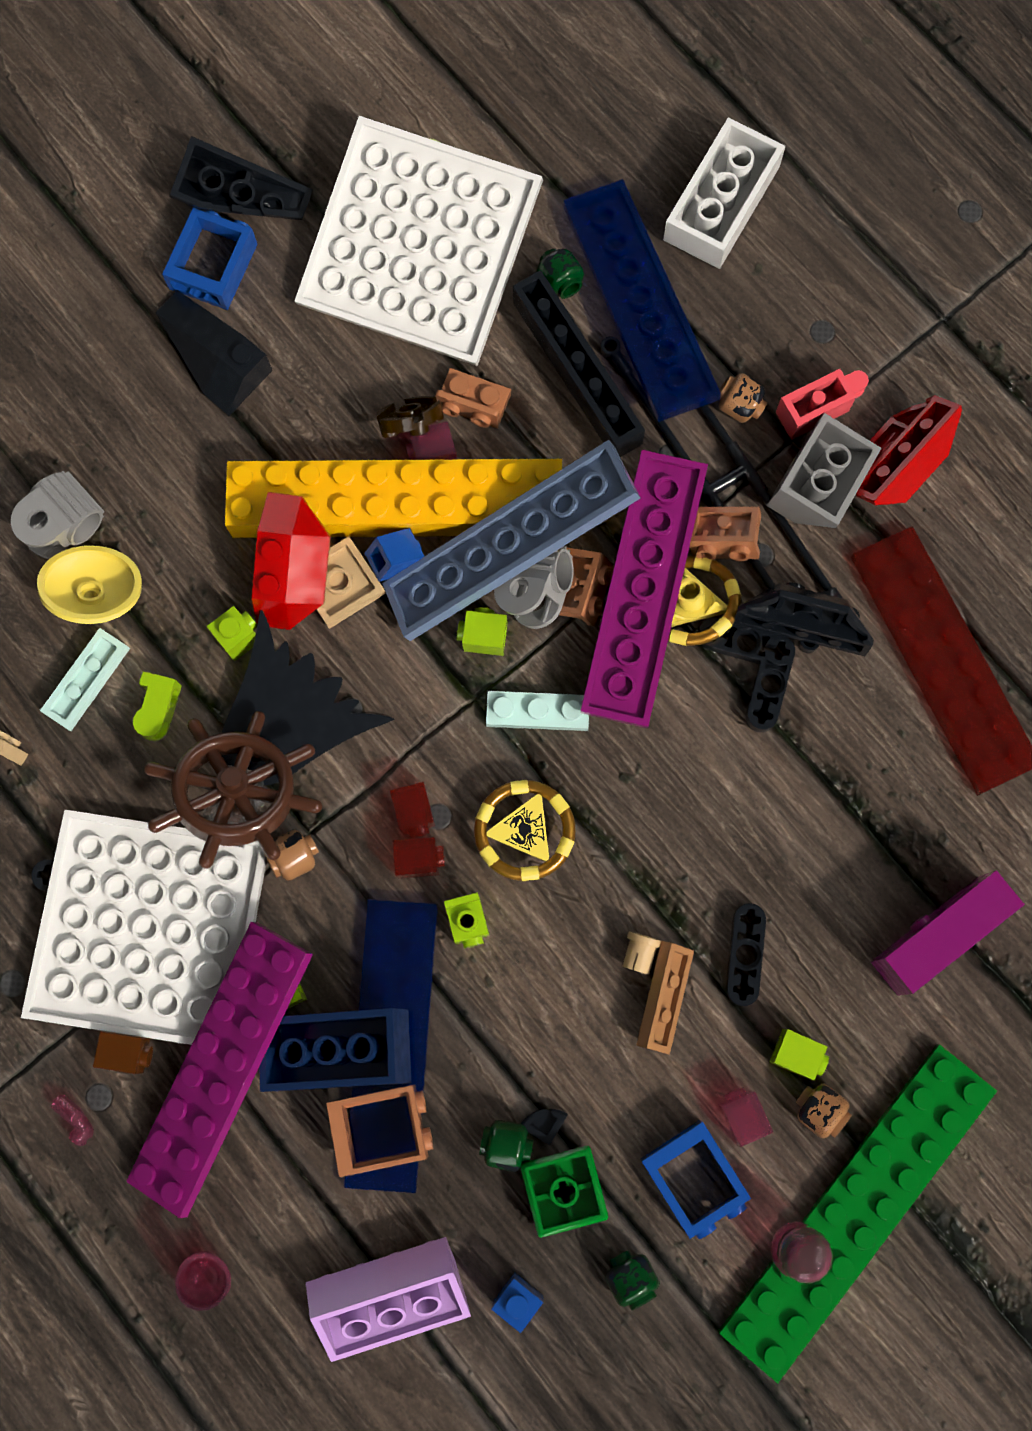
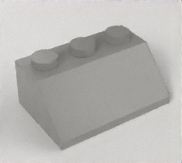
(824, 475)

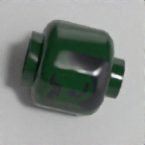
(562, 272)
(506, 1145)
(632, 1280)

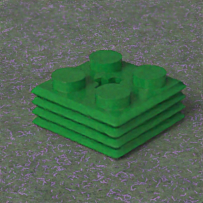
(550, 1211)

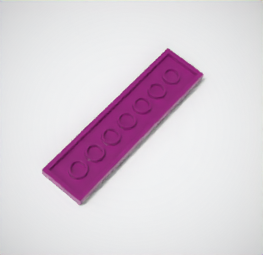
(644, 589)
(219, 1069)

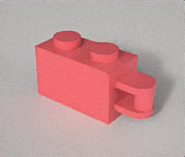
(829, 395)

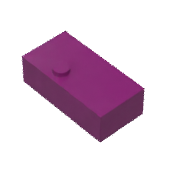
(947, 933)

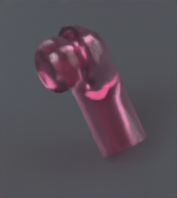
(75, 1117)

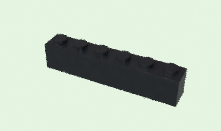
(577, 364)

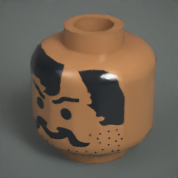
(742, 398)
(295, 855)
(823, 1110)

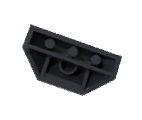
(806, 616)

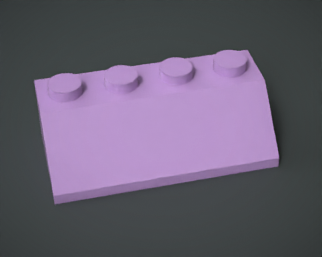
(387, 1299)

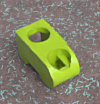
(158, 706)

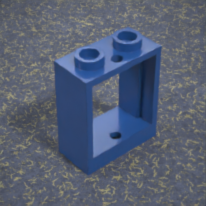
(201, 287)
(674, 1147)

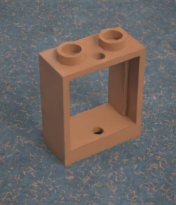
(343, 1139)

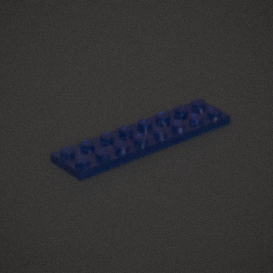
(641, 301)
(400, 976)

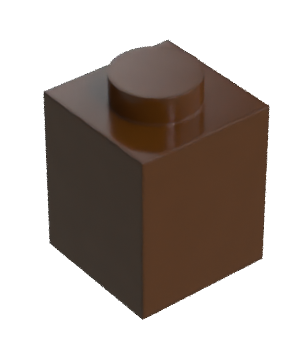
(123, 1053)

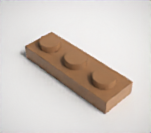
(665, 997)

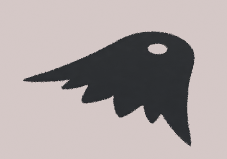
(293, 705)

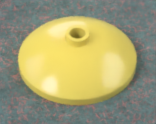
(89, 584)

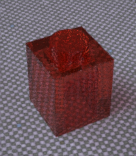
(413, 809)
(417, 857)

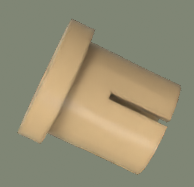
(640, 952)

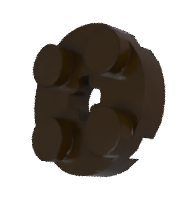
(412, 417)

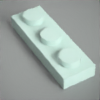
(85, 679)
(536, 711)

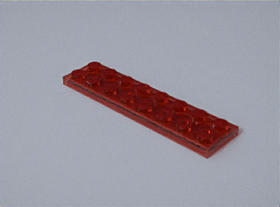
(945, 660)

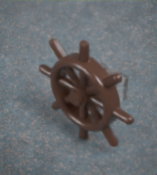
(235, 793)

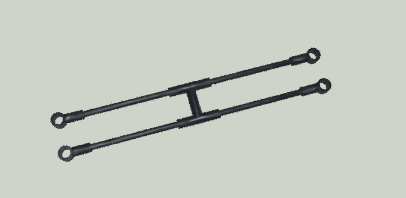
(743, 470)

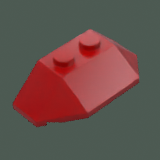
(911, 450)
(289, 561)

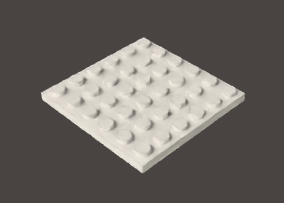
(418, 240)
(138, 928)

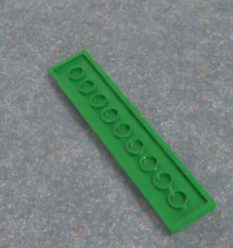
(861, 1209)

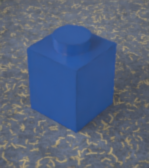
(393, 553)
(517, 1302)

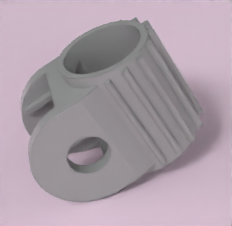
(56, 515)
(526, 591)

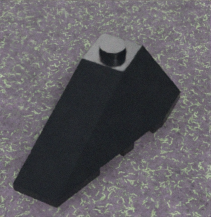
(229, 184)
(216, 354)

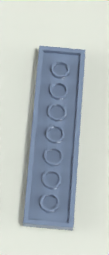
(510, 540)

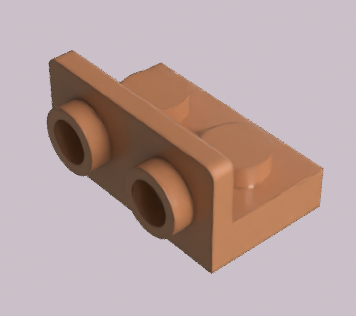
(473, 398)
(726, 533)
(589, 585)

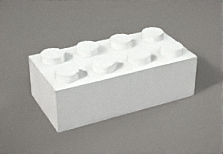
(723, 193)

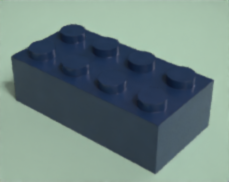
(338, 1051)

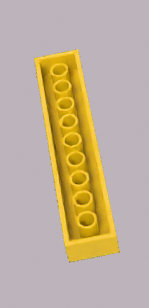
(383, 495)

